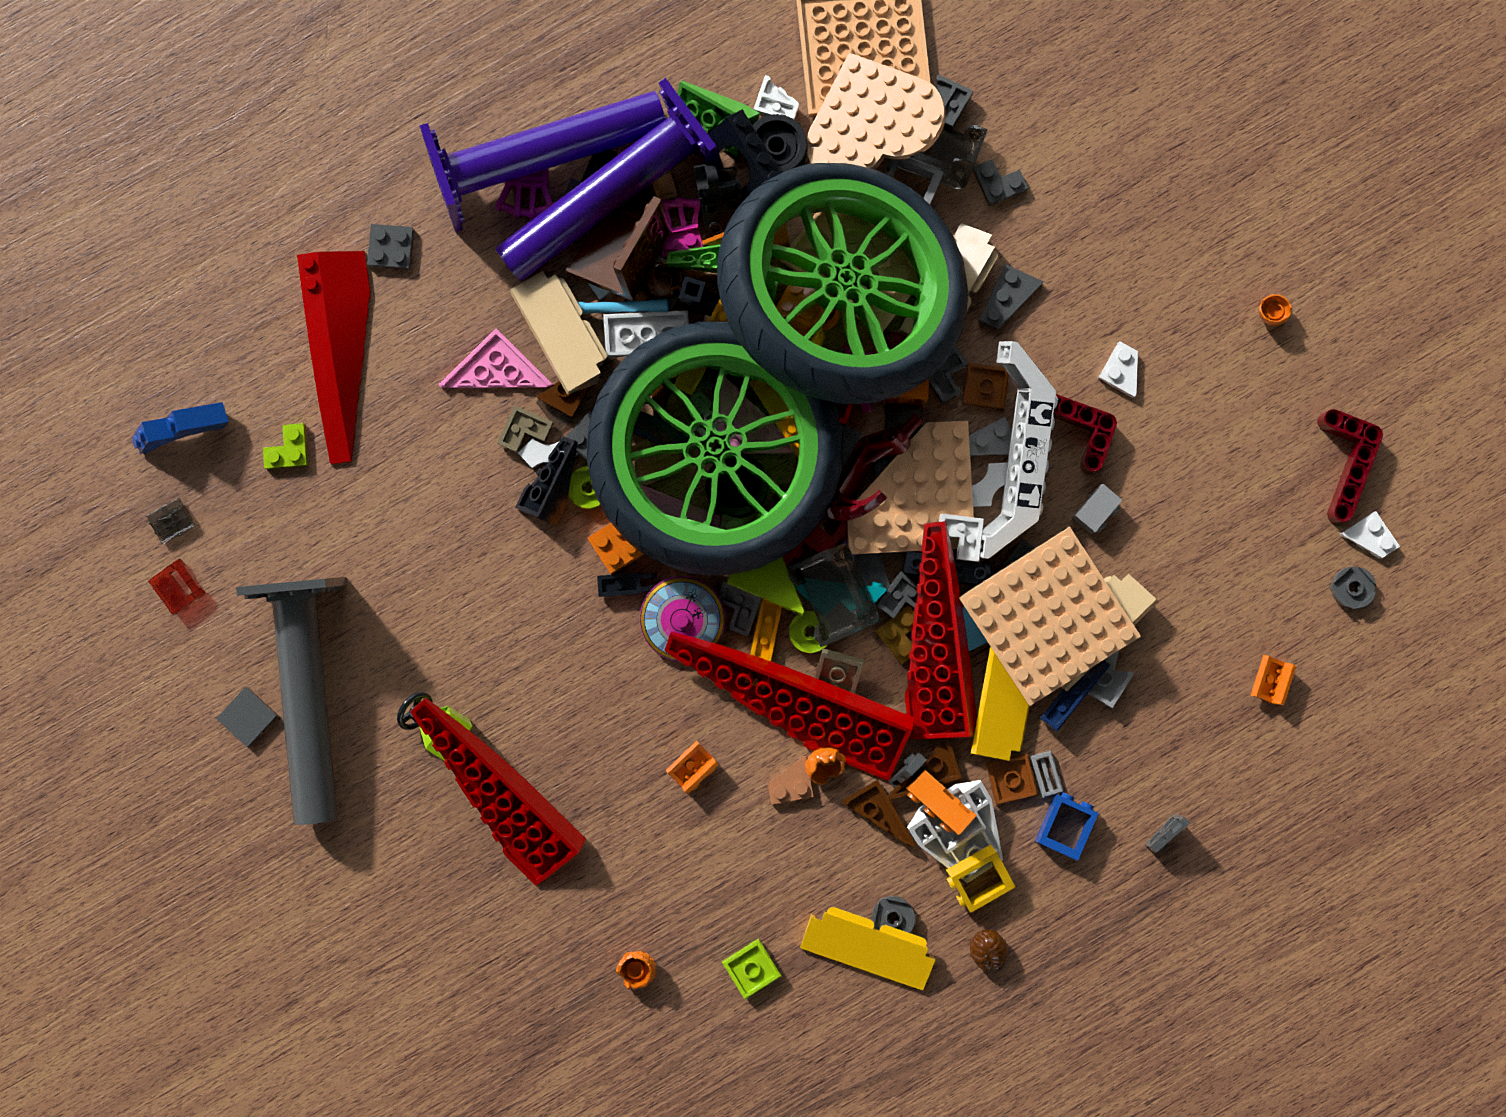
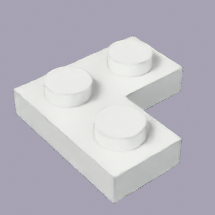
(969, 535)

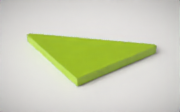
(770, 584)

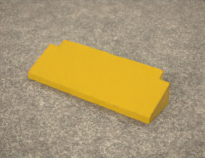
(1000, 714)
(881, 952)

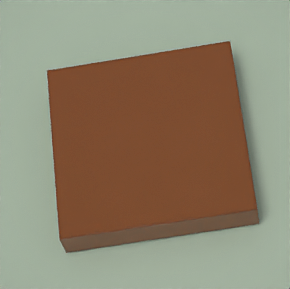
(985, 386)
(1011, 779)

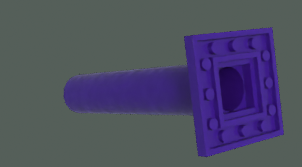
(538, 148)
(610, 187)

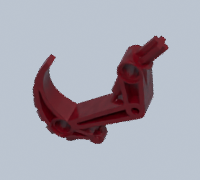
(867, 452)

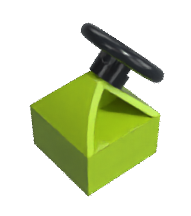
(417, 697)

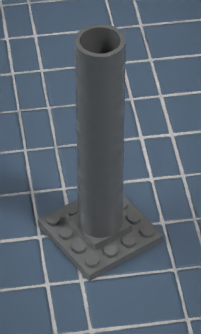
(303, 694)

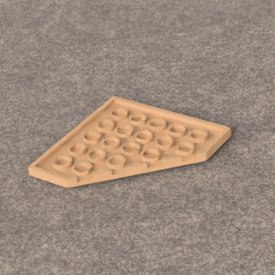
(919, 487)

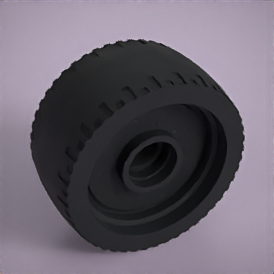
(786, 134)
(731, 501)

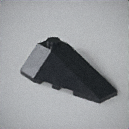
(549, 492)

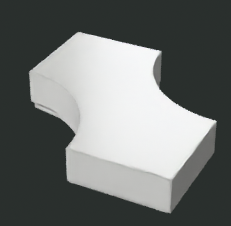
(536, 453)
(993, 480)

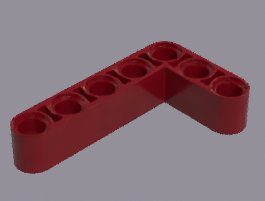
(1093, 425)
(1354, 462)

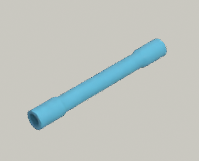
(655, 305)

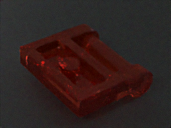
(170, 590)

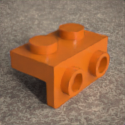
(1273, 680)
(692, 767)

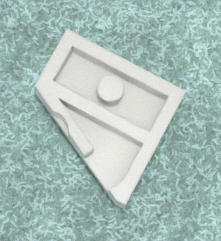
(775, 100)
(1121, 369)
(1372, 535)

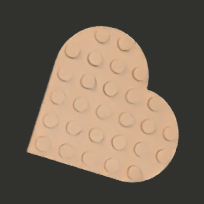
(875, 116)

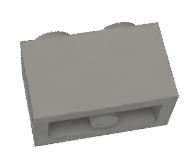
(1097, 509)

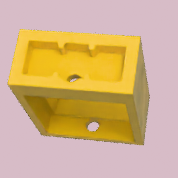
(969, 865)

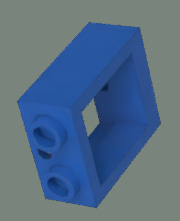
(1048, 821)

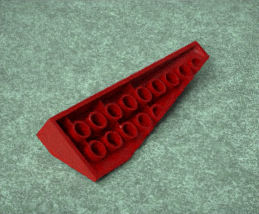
(336, 315)

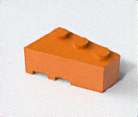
(940, 803)

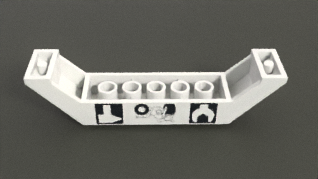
(1027, 451)

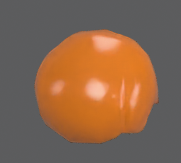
(1275, 310)

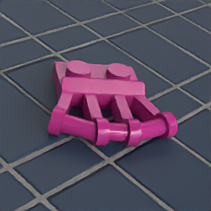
(533, 182)
(686, 235)

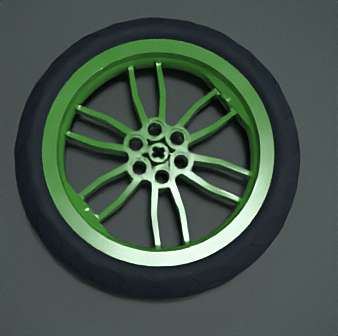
(891, 208)
(686, 542)

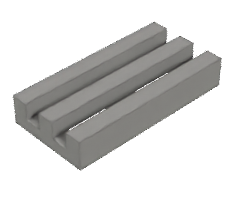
(1040, 756)

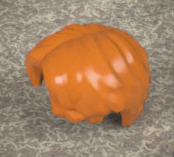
(824, 764)
(636, 969)

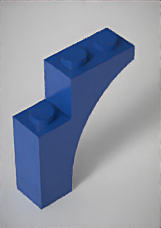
(179, 425)

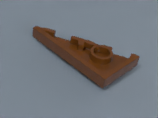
(939, 764)
(875, 806)

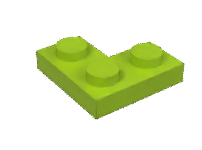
(293, 452)

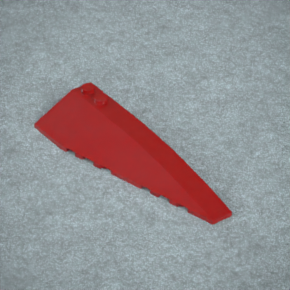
(940, 667)
(521, 819)

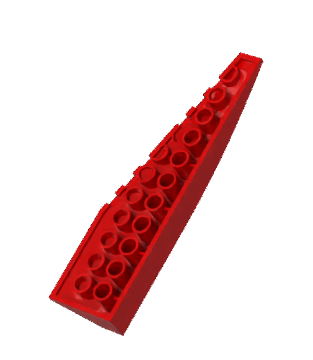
(802, 705)

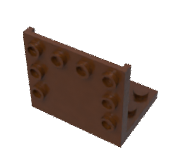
(622, 250)

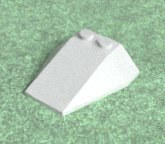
(951, 847)

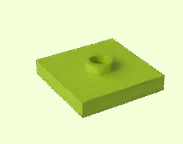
(751, 968)

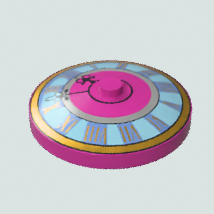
(683, 607)

